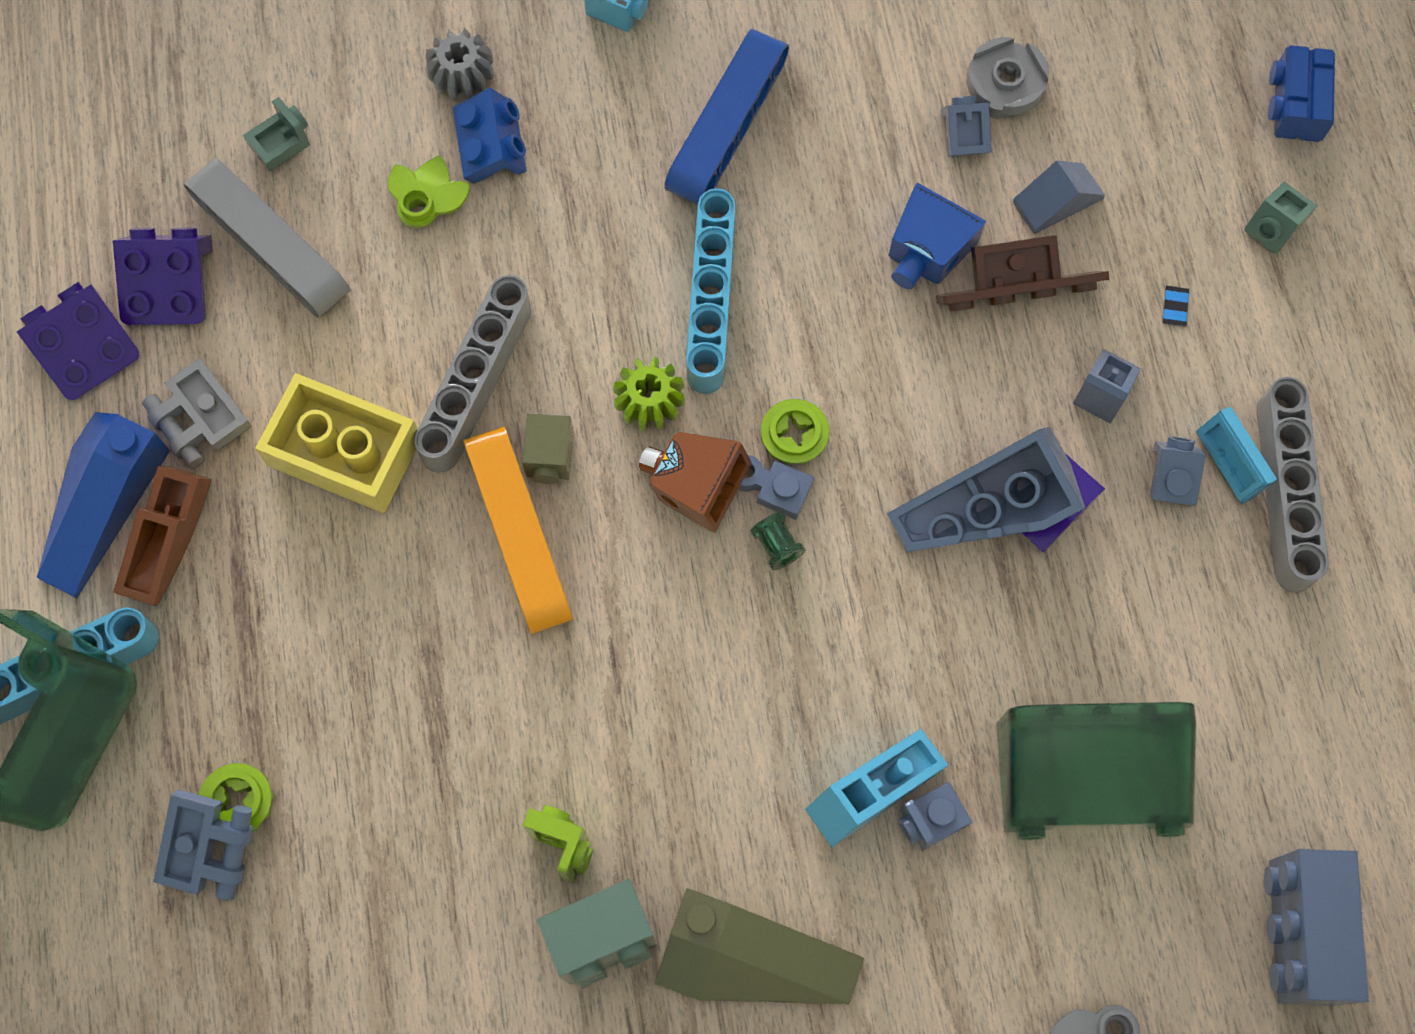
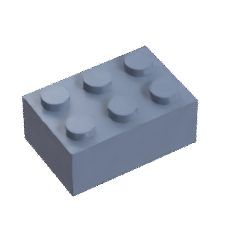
(1316, 928)

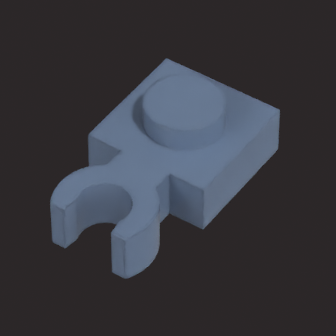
(780, 488)

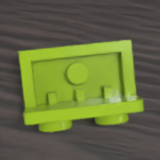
(556, 829)

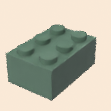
(598, 934)

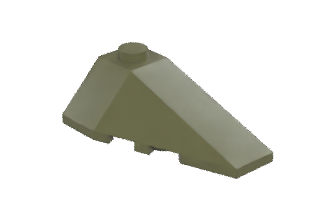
(741, 956)

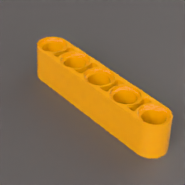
(518, 530)

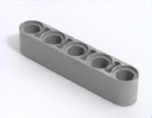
(267, 238)
(473, 392)
(1282, 501)

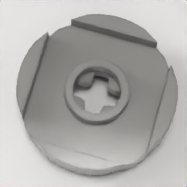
(1013, 58)

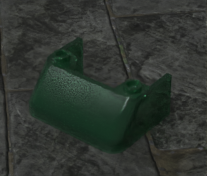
(68, 725)

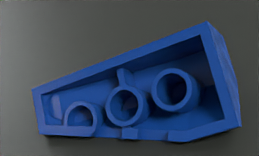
(98, 492)

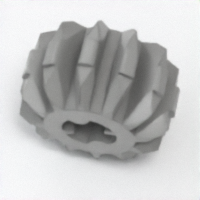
(459, 64)

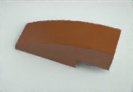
(161, 534)

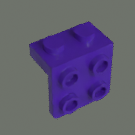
(161, 276)
(78, 341)

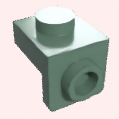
(278, 136)

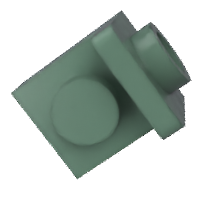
(1279, 217)

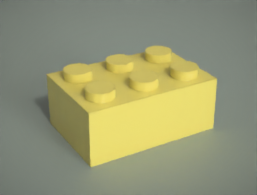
(338, 443)

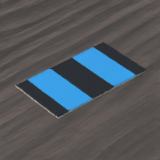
(1176, 305)

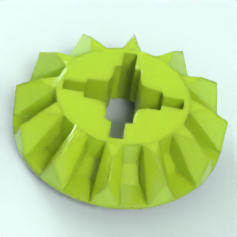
(804, 416)
(241, 779)

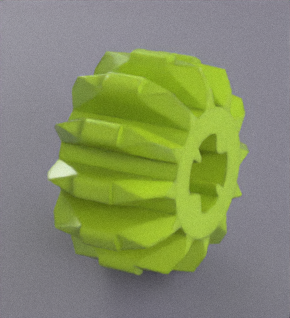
(636, 385)

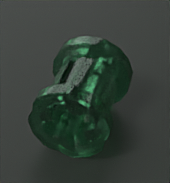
(777, 541)

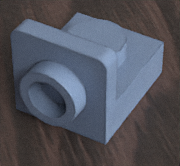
(967, 126)
(933, 817)

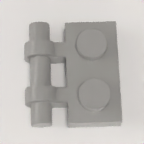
(207, 405)

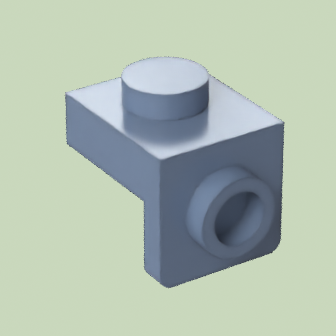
(1177, 471)

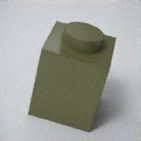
(548, 447)

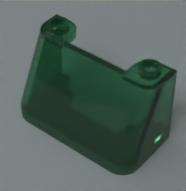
(1097, 766)

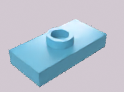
(1236, 455)

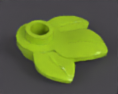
(426, 188)

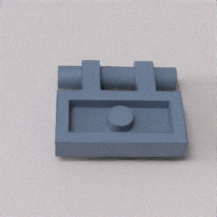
(189, 840)

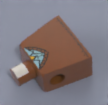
(697, 475)

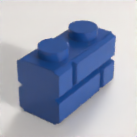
(1303, 93)

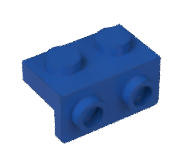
(489, 135)

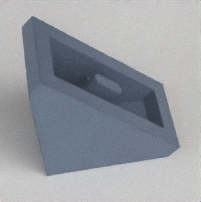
(1057, 195)
(1107, 386)

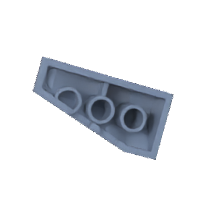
(1003, 495)

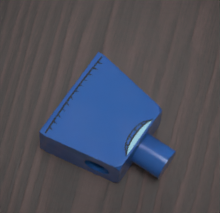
(932, 238)

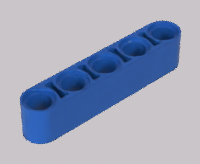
(727, 116)

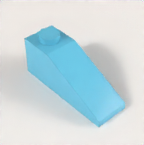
(875, 787)

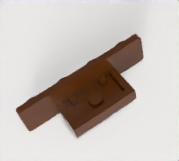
(1018, 268)

